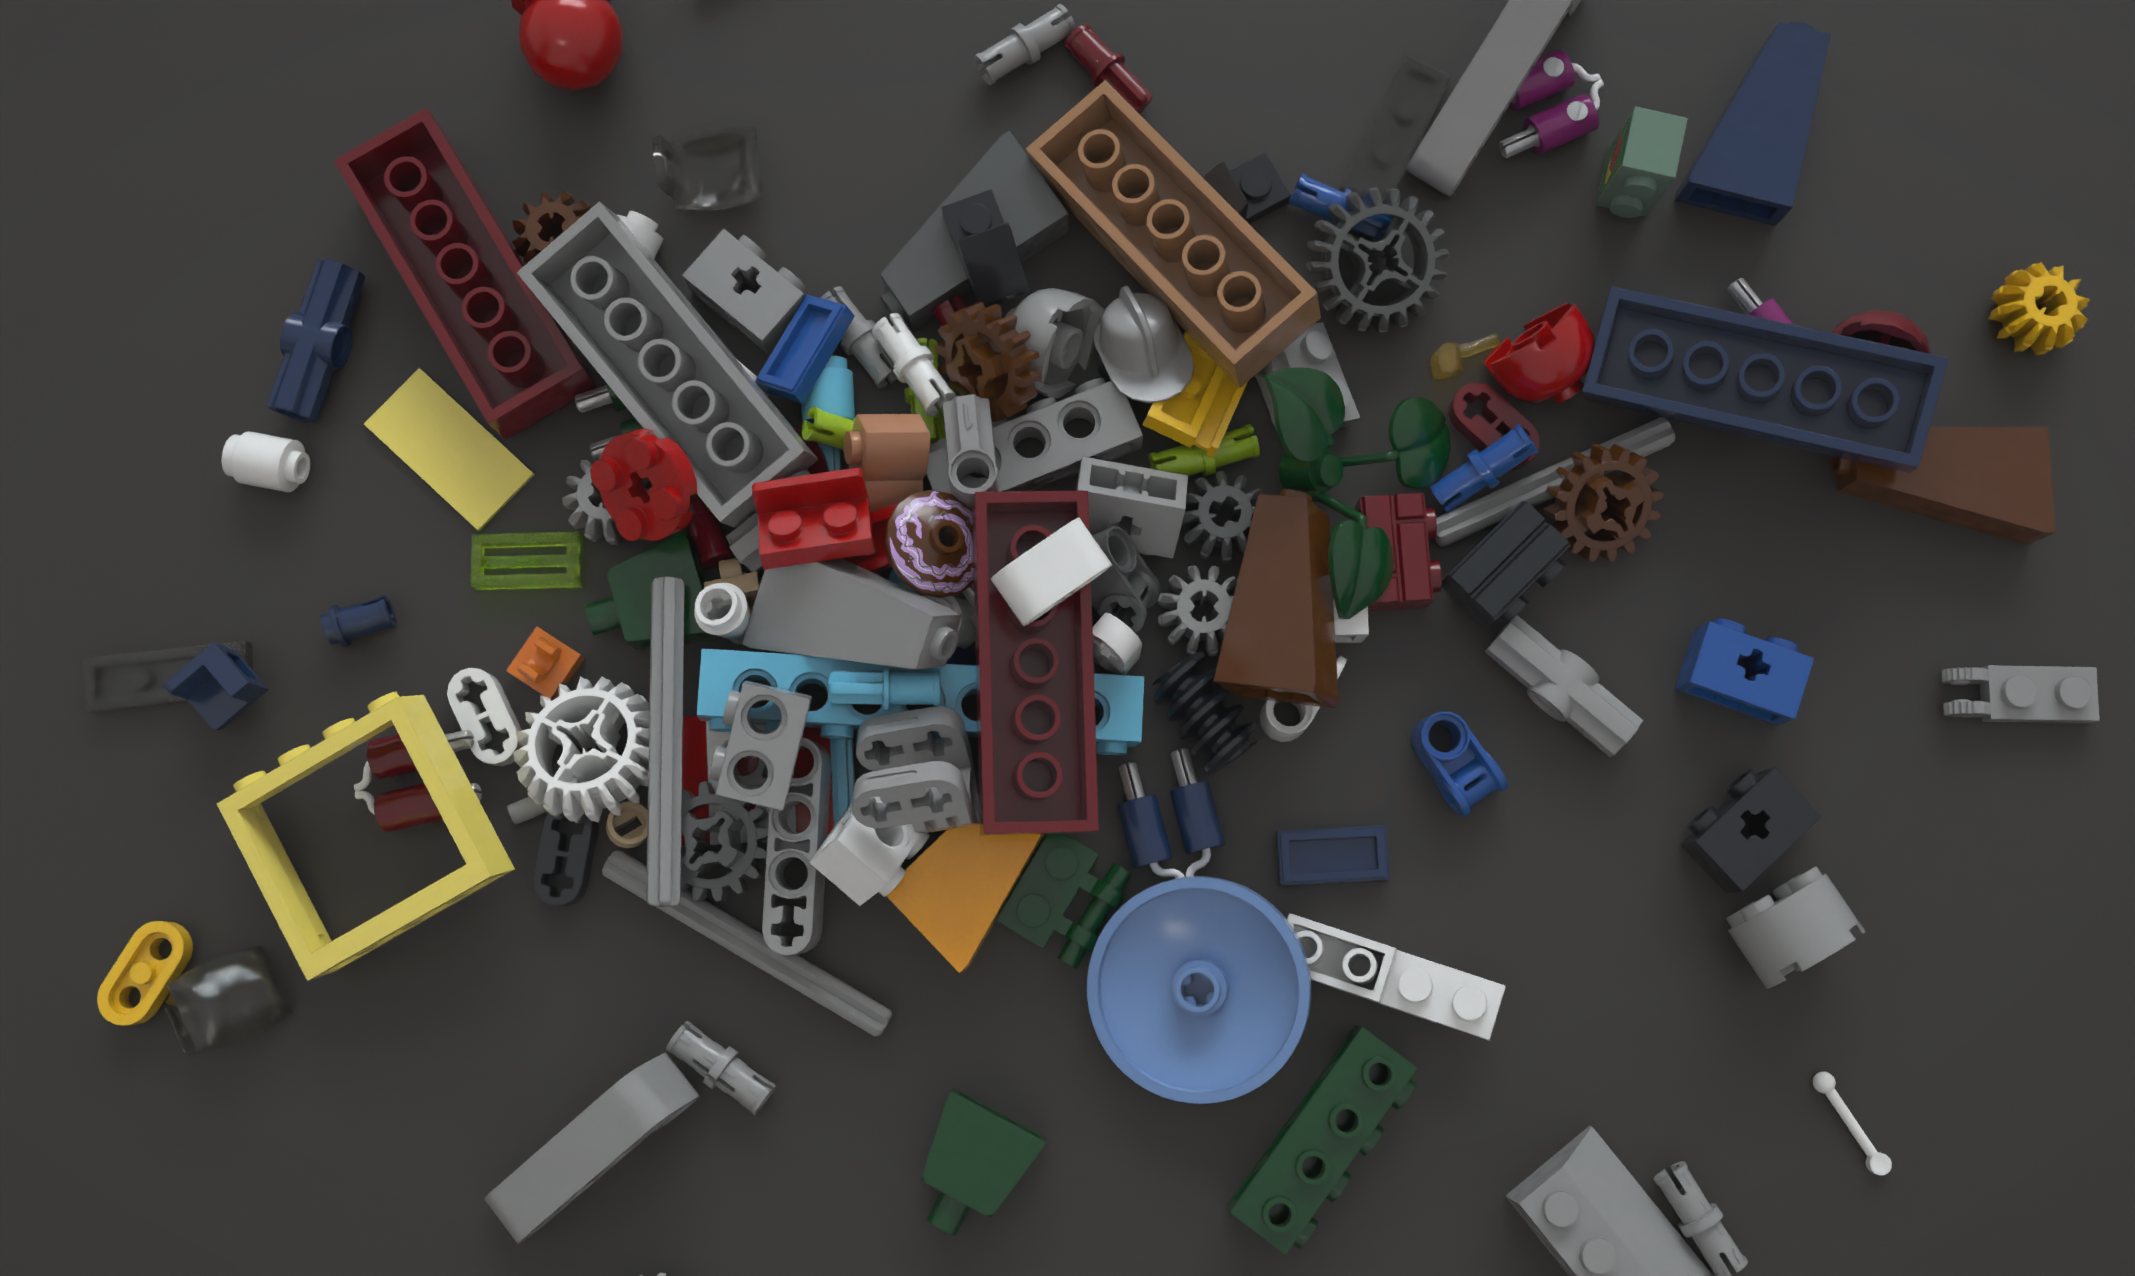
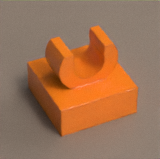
(545, 663)

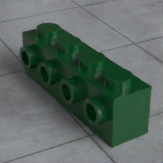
(1322, 1139)

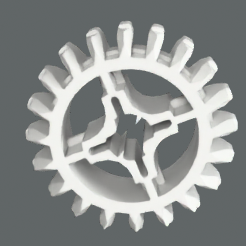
(589, 779)

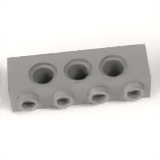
(1096, 401)

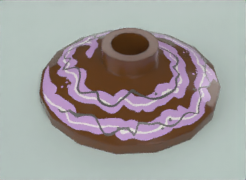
(916, 549)

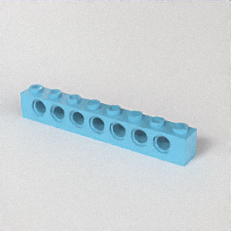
(1116, 696)

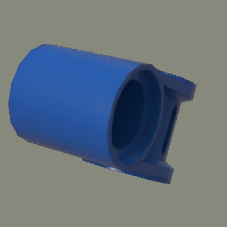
(1459, 764)

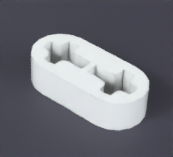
(1115, 645)
(497, 711)

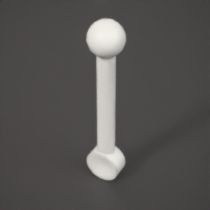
(1876, 1162)

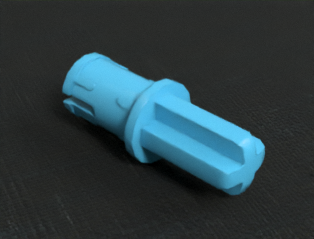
(884, 687)

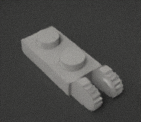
(2027, 694)

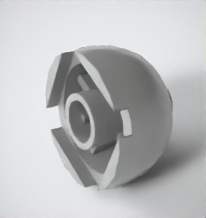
(1060, 332)

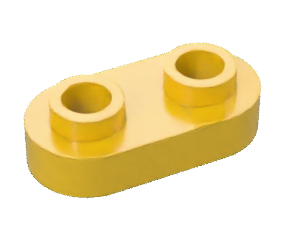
(145, 969)

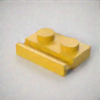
(1202, 409)

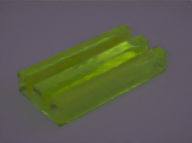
(571, 560)

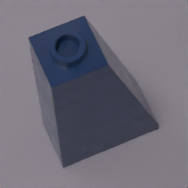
(1761, 138)

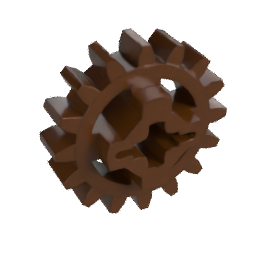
(988, 358)
(1624, 506)

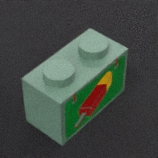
(1641, 162)

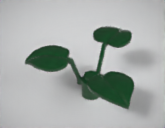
(1306, 413)

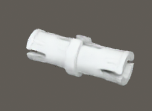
(913, 363)

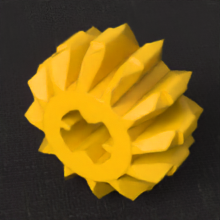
(2039, 309)

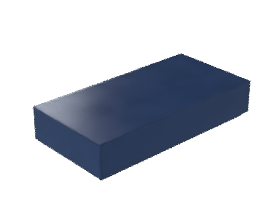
(1332, 855)

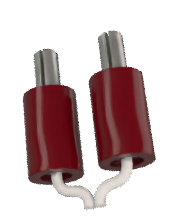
(407, 805)

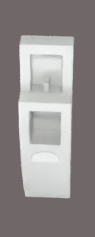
(1399, 979)

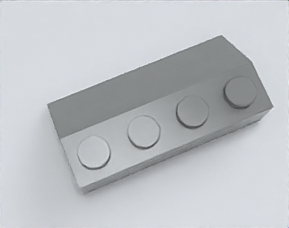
(1599, 1216)

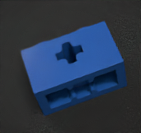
(1714, 676)

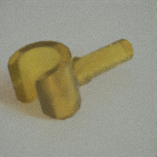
(1447, 360)

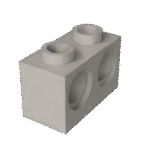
(775, 747)

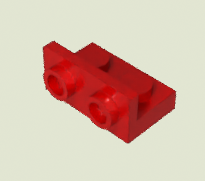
(813, 518)

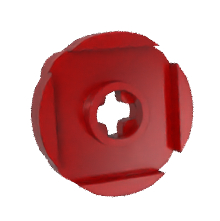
(620, 477)

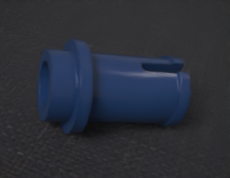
(357, 620)

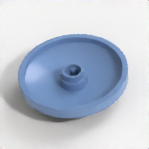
(1199, 989)

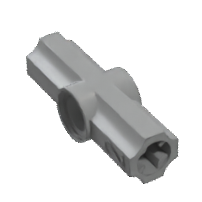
(1564, 686)

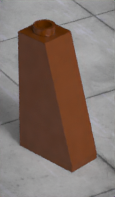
(1969, 478)
(1283, 608)

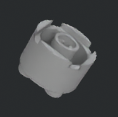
(1796, 930)

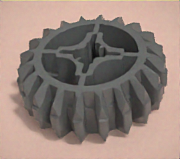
(1388, 240)

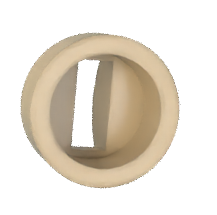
(629, 813)

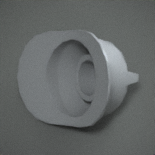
(1143, 348)

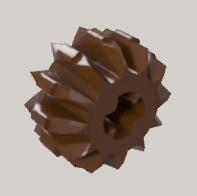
(544, 222)

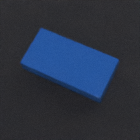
(804, 348)

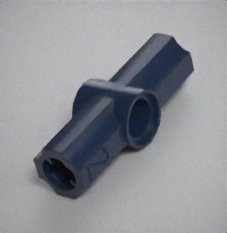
(316, 341)

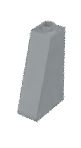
(849, 616)

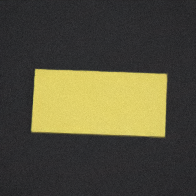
(449, 449)

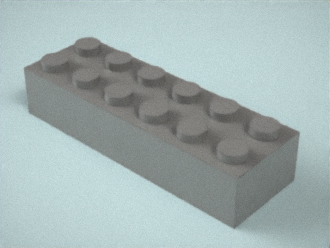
(665, 361)

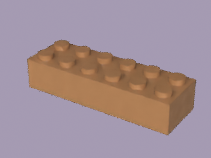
(1174, 233)

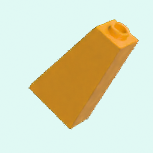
(961, 888)

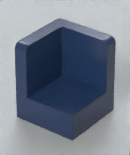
(217, 685)

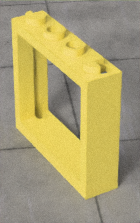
(450, 791)

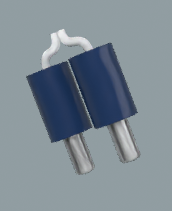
(1194, 813)

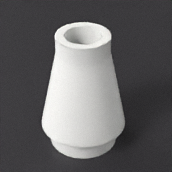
(723, 611)

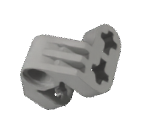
(916, 776)

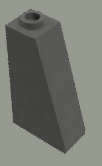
(929, 267)

